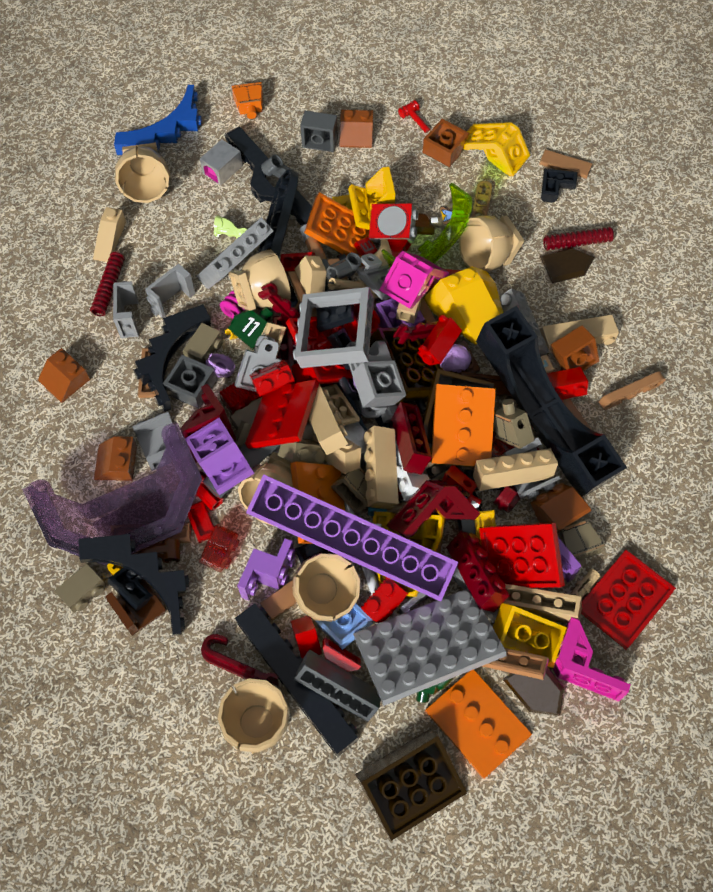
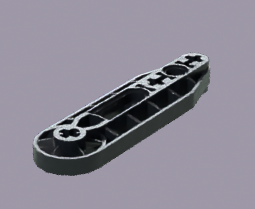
(280, 211)

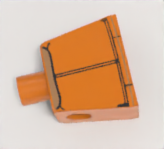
(248, 98)

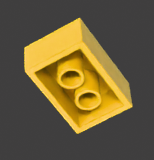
(528, 632)

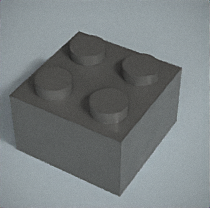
(319, 131)
(186, 381)

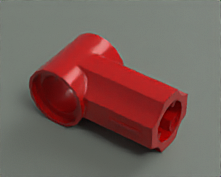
(207, 496)

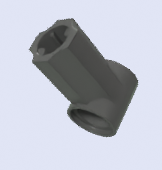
(274, 166)
(345, 267)

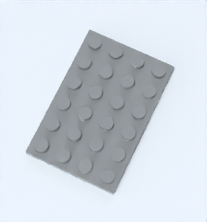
(428, 646)

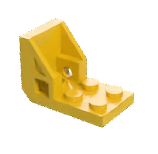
(501, 144)
(378, 189)

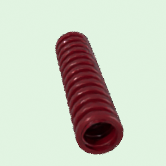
(578, 238)
(105, 288)

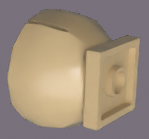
(142, 173)
(489, 242)
(255, 273)
(277, 469)
(326, 587)
(253, 716)

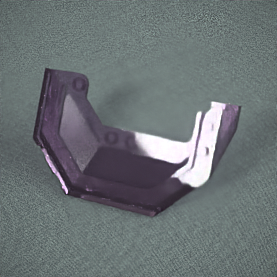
(144, 509)

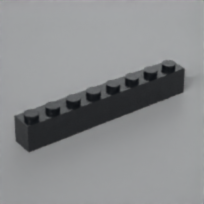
(283, 662)

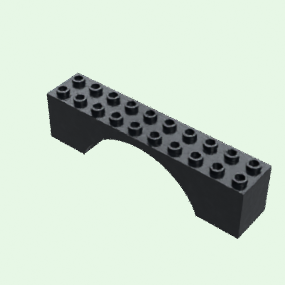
(514, 354)

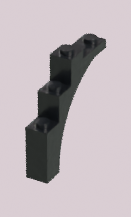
(176, 331)
(118, 550)

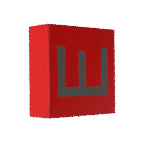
(365, 246)

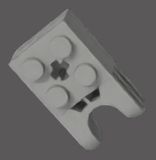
(377, 379)

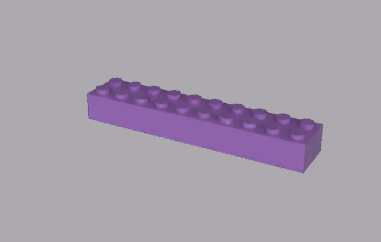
(352, 537)

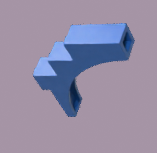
(167, 130)

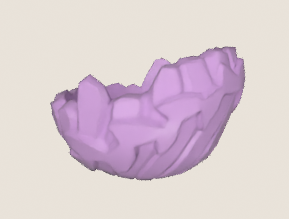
(456, 359)
(222, 364)

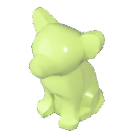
(227, 227)

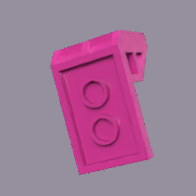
(410, 278)
(574, 661)

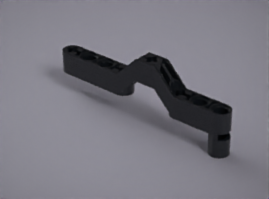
(260, 186)

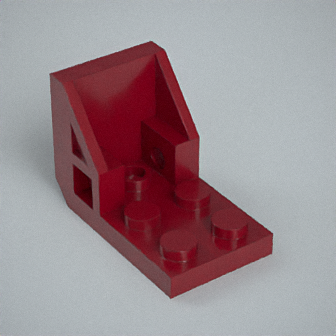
(206, 415)
(430, 498)

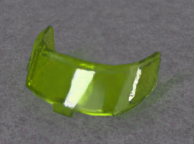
(455, 227)

